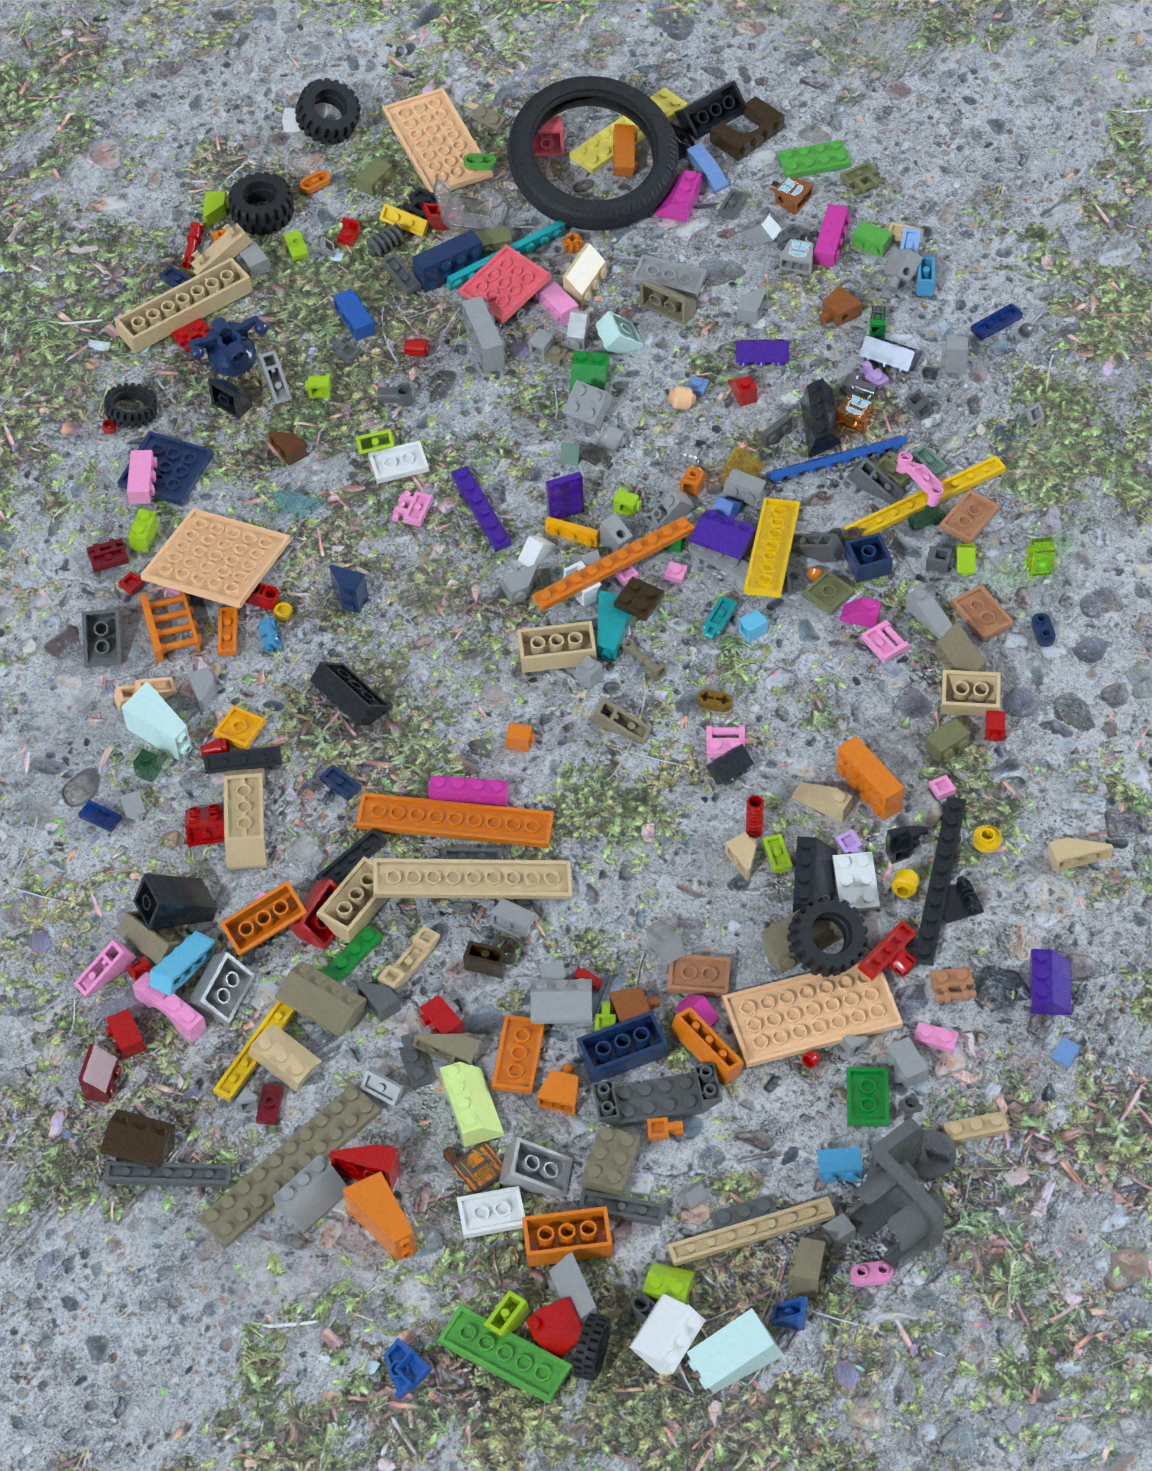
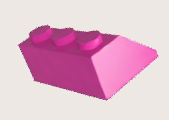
(681, 197)

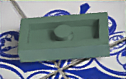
(934, 463)

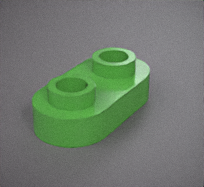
(480, 161)

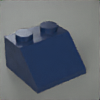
(349, 588)

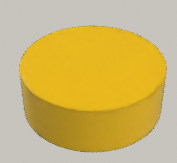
(283, 611)

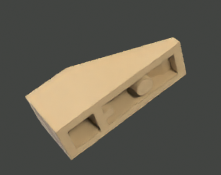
(824, 799)
(1073, 852)

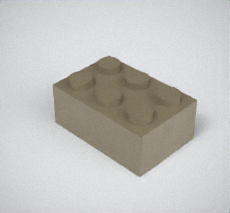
(611, 1162)

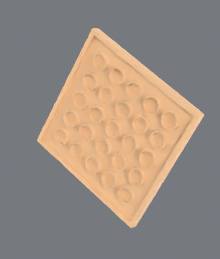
(216, 558)

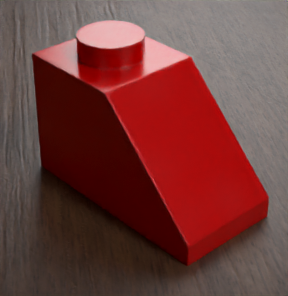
(434, 217)
(743, 389)

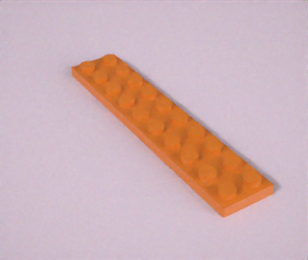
(455, 820)

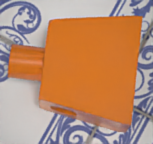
(560, 1091)

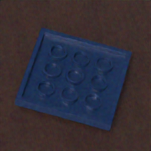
(177, 468)

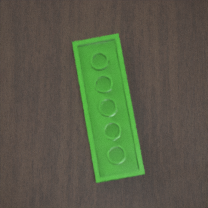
(505, 1356)

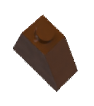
(288, 446)

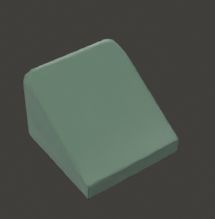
(570, 453)

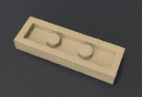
(976, 1127)

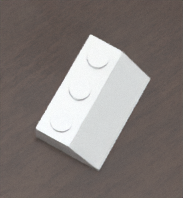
(667, 1334)

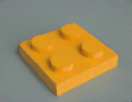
(239, 727)

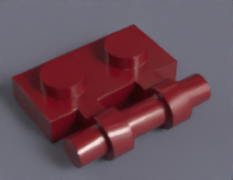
(107, 555)

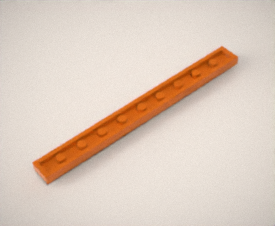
(613, 563)

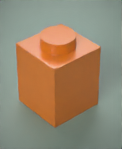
(519, 737)

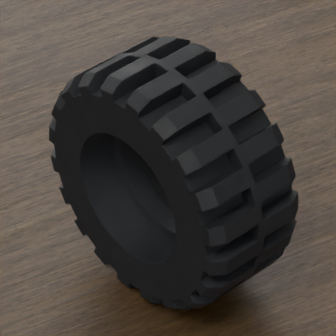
(320, 128)
(256, 189)
(847, 921)

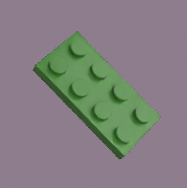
(814, 159)

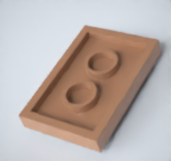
(969, 516)
(982, 613)
(699, 975)

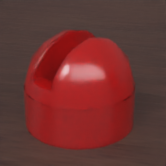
(108, 430)
(811, 1059)

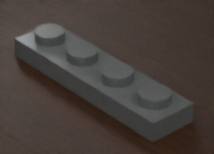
(624, 1207)

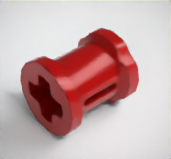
(138, 968)

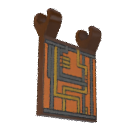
(477, 1166)

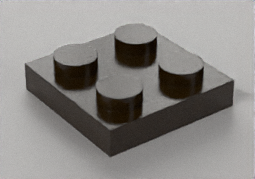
(639, 598)

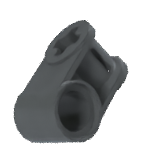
(641, 1314)

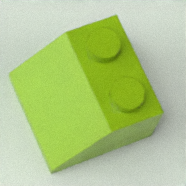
(668, 1281)

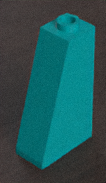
(611, 626)

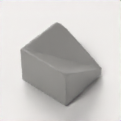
(854, 1045)

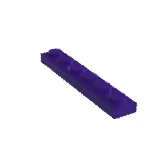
(481, 508)

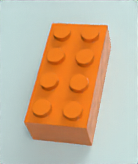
(869, 778)
(577, 1231)

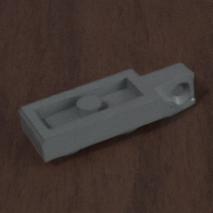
(414, 1064)

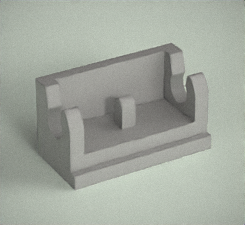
(513, 919)

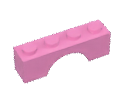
(184, 1017)

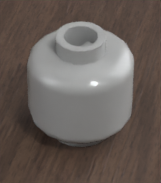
(612, 437)

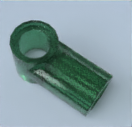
(925, 517)

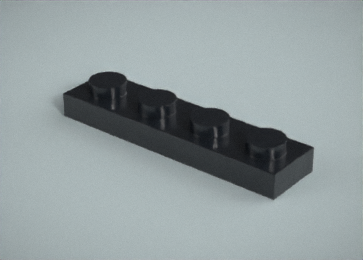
(242, 759)
(344, 864)

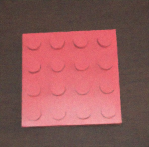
(506, 283)

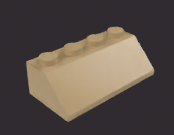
(352, 903)

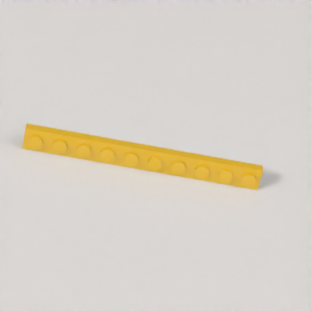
(910, 505)

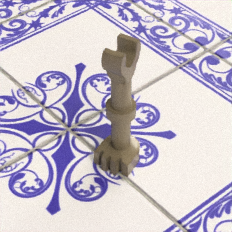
(656, 672)

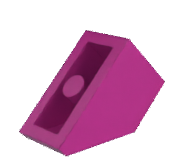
(862, 612)

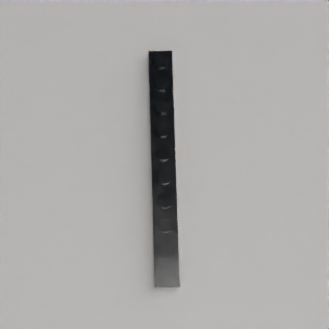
(940, 881)

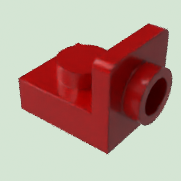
(349, 232)

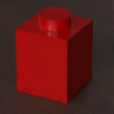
(995, 725)

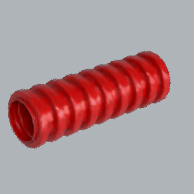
(754, 816)

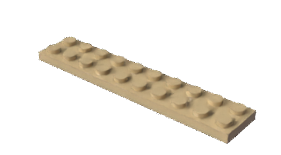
(471, 878)

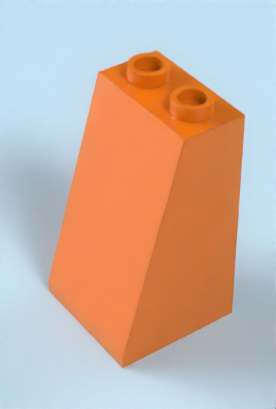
(380, 1214)

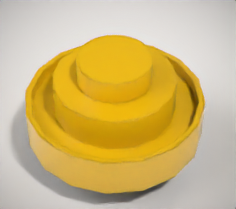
(986, 838)

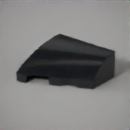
(903, 841)

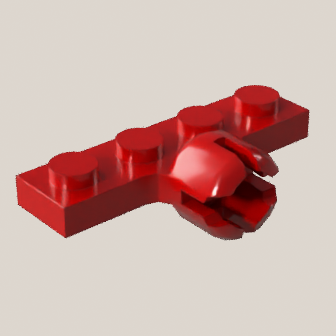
(891, 953)

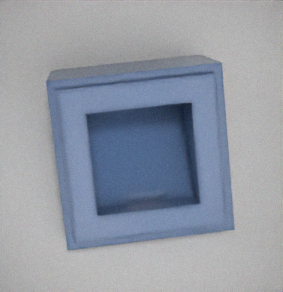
(1066, 1052)

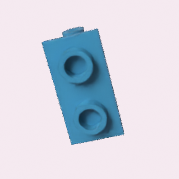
(269, 629)

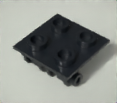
(961, 901)

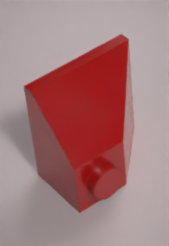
(556, 1327)

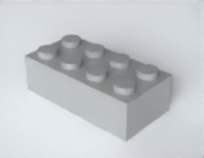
(484, 334)

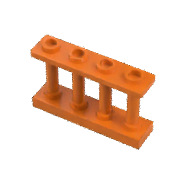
(157, 634)

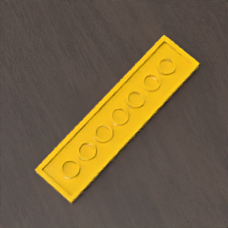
(772, 548)

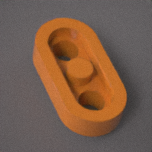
(314, 182)

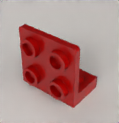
(204, 825)

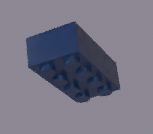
(441, 261)
(622, 1047)

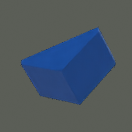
(790, 1313)

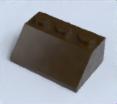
(138, 1138)

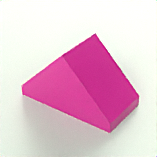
(701, 1007)

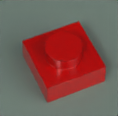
(131, 583)

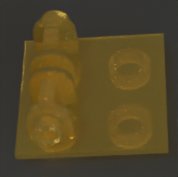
(742, 461)

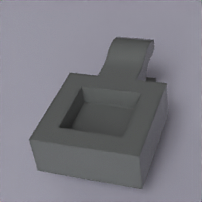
(791, 232)
(346, 351)

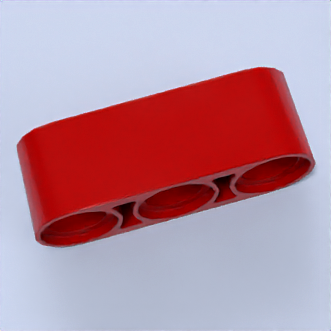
(264, 597)

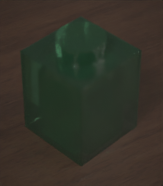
(147, 765)

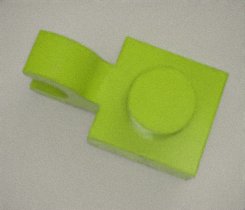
(605, 1019)

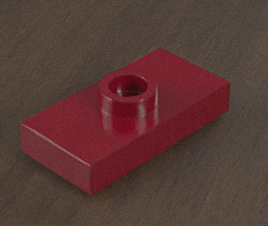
(269, 1104)

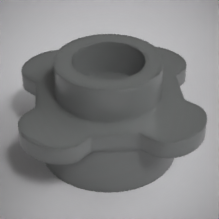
(910, 1100)

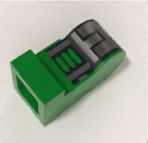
(878, 319)

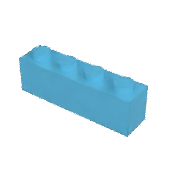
(182, 963)

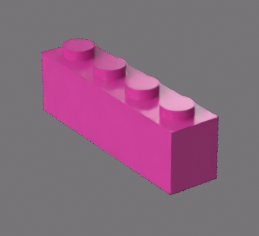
(831, 235)
(469, 790)

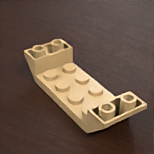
(244, 819)

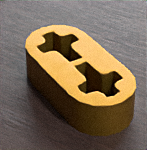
(714, 700)

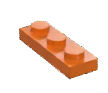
(227, 631)

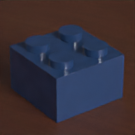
(868, 557)

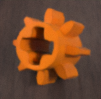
(572, 243)

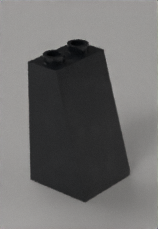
(173, 901)

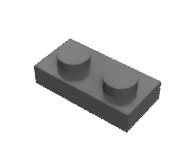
(732, 204)
(776, 430)

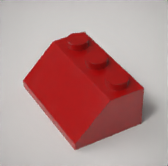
(311, 927)

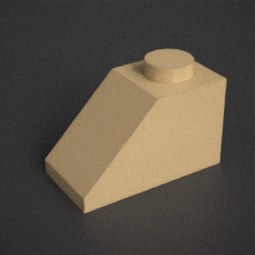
(742, 853)

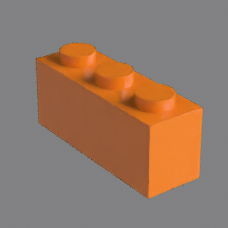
(624, 150)

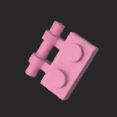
(417, 508)

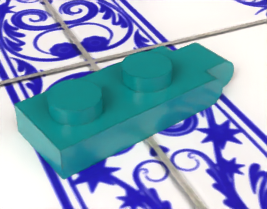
(719, 617)

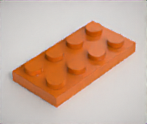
(518, 1055)

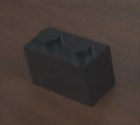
(729, 765)

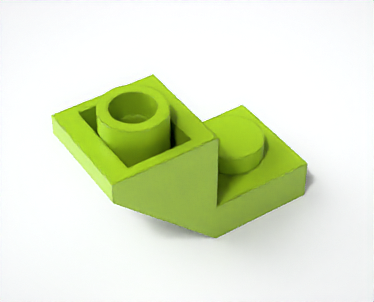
(966, 558)

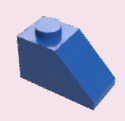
(728, 506)

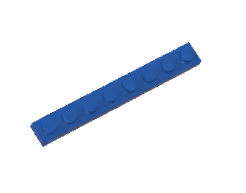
(829, 460)

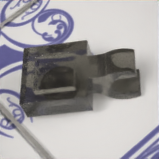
(595, 455)

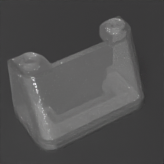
(468, 213)

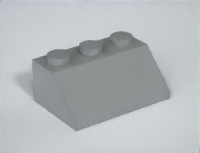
(221, 988)
(561, 1001)
(310, 1194)
(568, 1281)

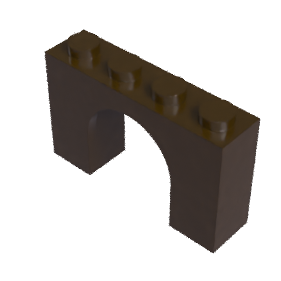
(741, 144)

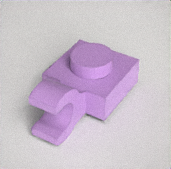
(874, 376)

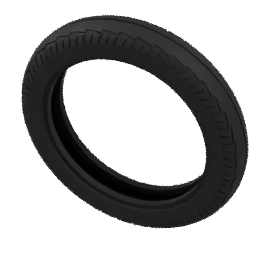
(603, 93)

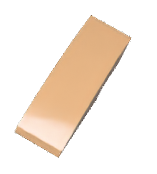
(164, 687)

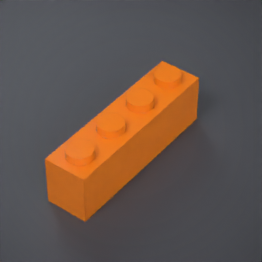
(706, 1045)

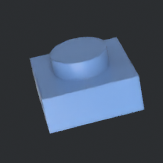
(698, 385)

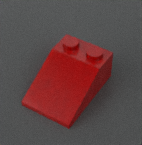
(366, 1161)

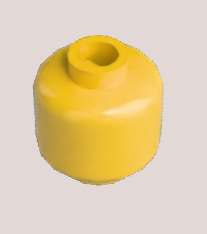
(905, 883)

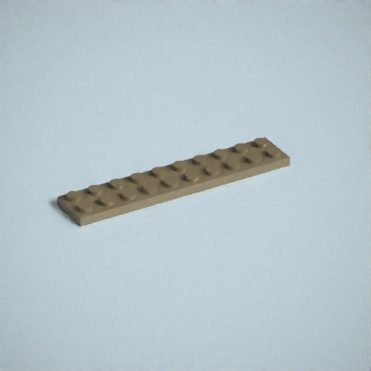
(254, 1193)

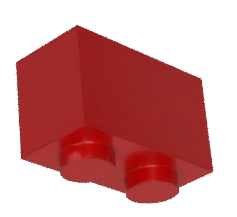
(440, 1017)
(125, 1034)

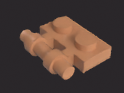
(952, 979)

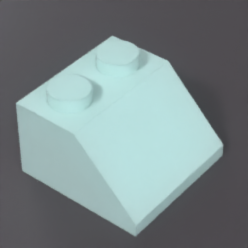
(618, 333)

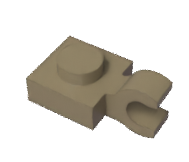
(558, 355)

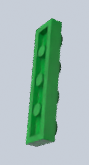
(353, 954)

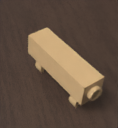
(225, 247)

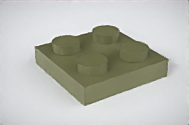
(828, 592)

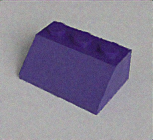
(762, 351)
(724, 534)
(1049, 983)

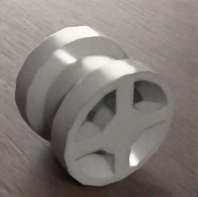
(691, 455)

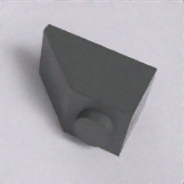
(380, 999)

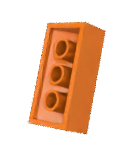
(263, 918)

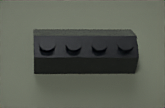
(710, 109)
(820, 418)
(349, 693)
(812, 871)

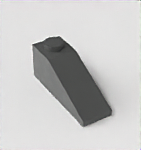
(874, 481)
(821, 547)

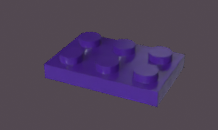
(565, 496)

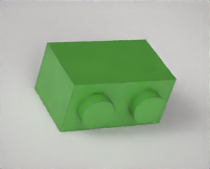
(872, 239)

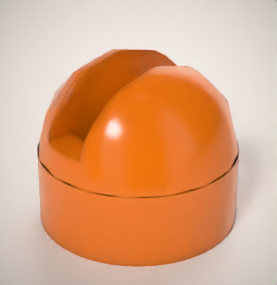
(814, 572)

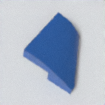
(406, 1367)

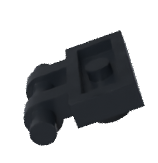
(417, 198)

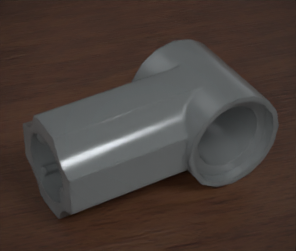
(854, 385)
(401, 394)

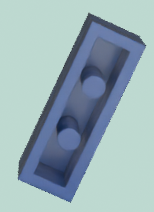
(354, 314)

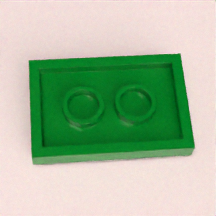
(867, 1097)

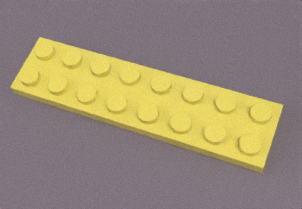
(599, 149)

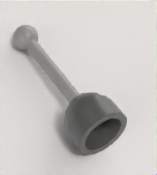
(1027, 329)

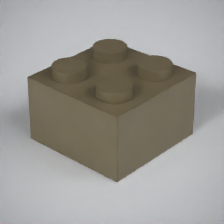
(807, 1267)

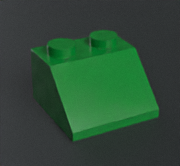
(590, 368)

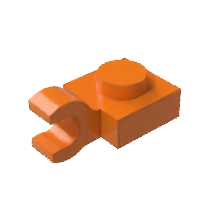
(660, 1128)

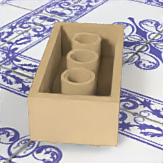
(555, 646)

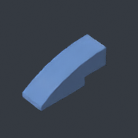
(705, 164)

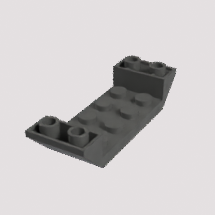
(657, 1099)

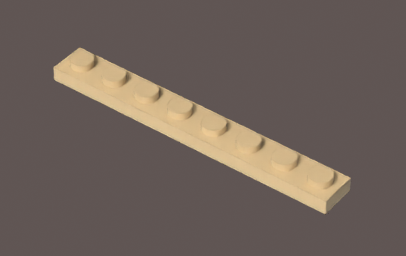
(751, 1231)

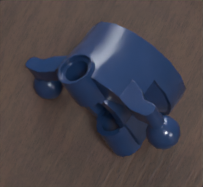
(228, 346)

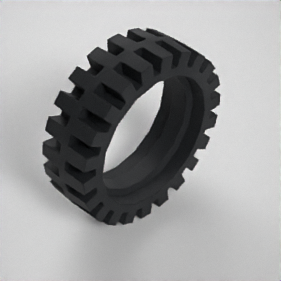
(130, 418)
(592, 1347)

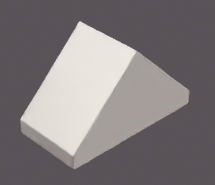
(535, 550)

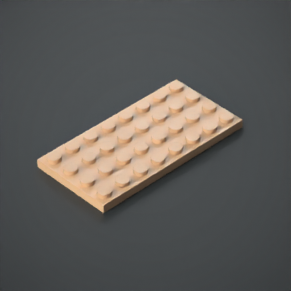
(434, 139)
(809, 1013)

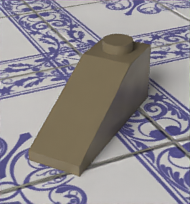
(619, 721)
(448, 1047)

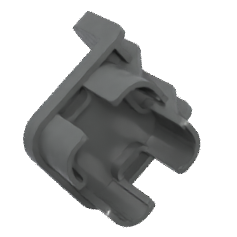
(896, 1198)

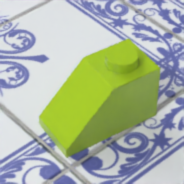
(214, 207)
(508, 1314)

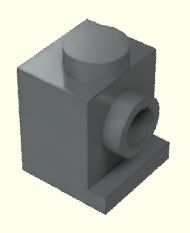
(919, 404)
(939, 559)

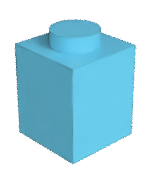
(753, 625)

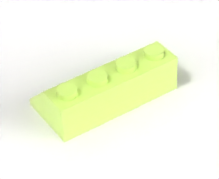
(470, 1103)

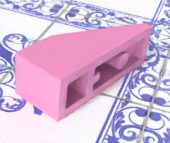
(105, 967)

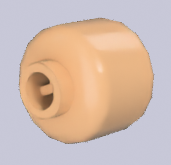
(681, 398)

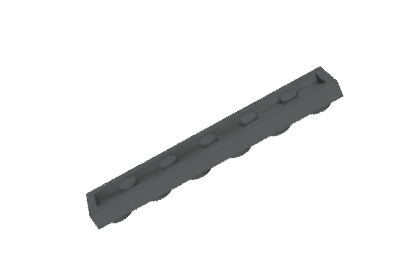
(168, 1174)

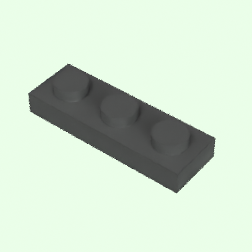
(401, 274)
(472, 853)
(743, 1212)

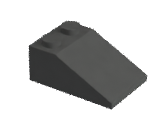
(102, 637)

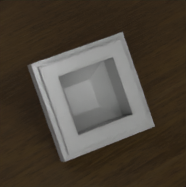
(327, 247)
(1034, 413)

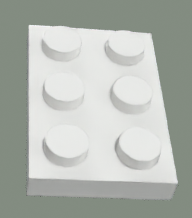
(398, 462)
(856, 880)
(491, 1212)

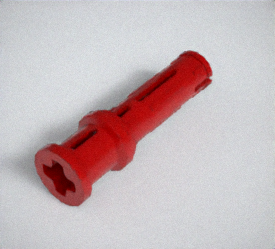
(193, 239)

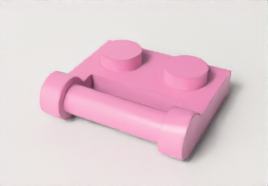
(880, 643)
(719, 746)

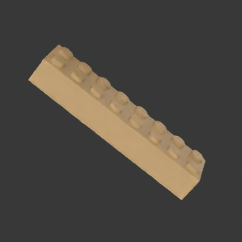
(183, 305)

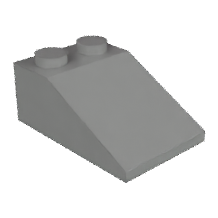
(535, 1168)

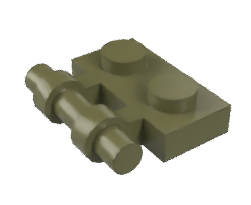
(860, 174)
(888, 467)

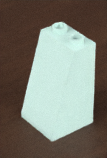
(156, 722)
(734, 1352)

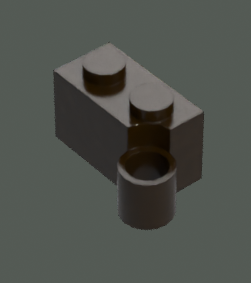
(488, 959)

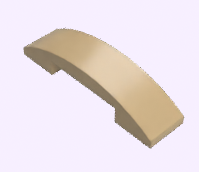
(411, 960)

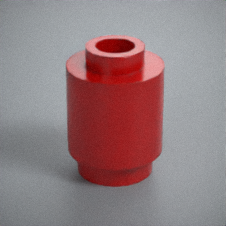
(416, 347)

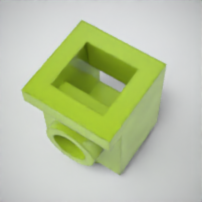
(319, 386)
(626, 503)

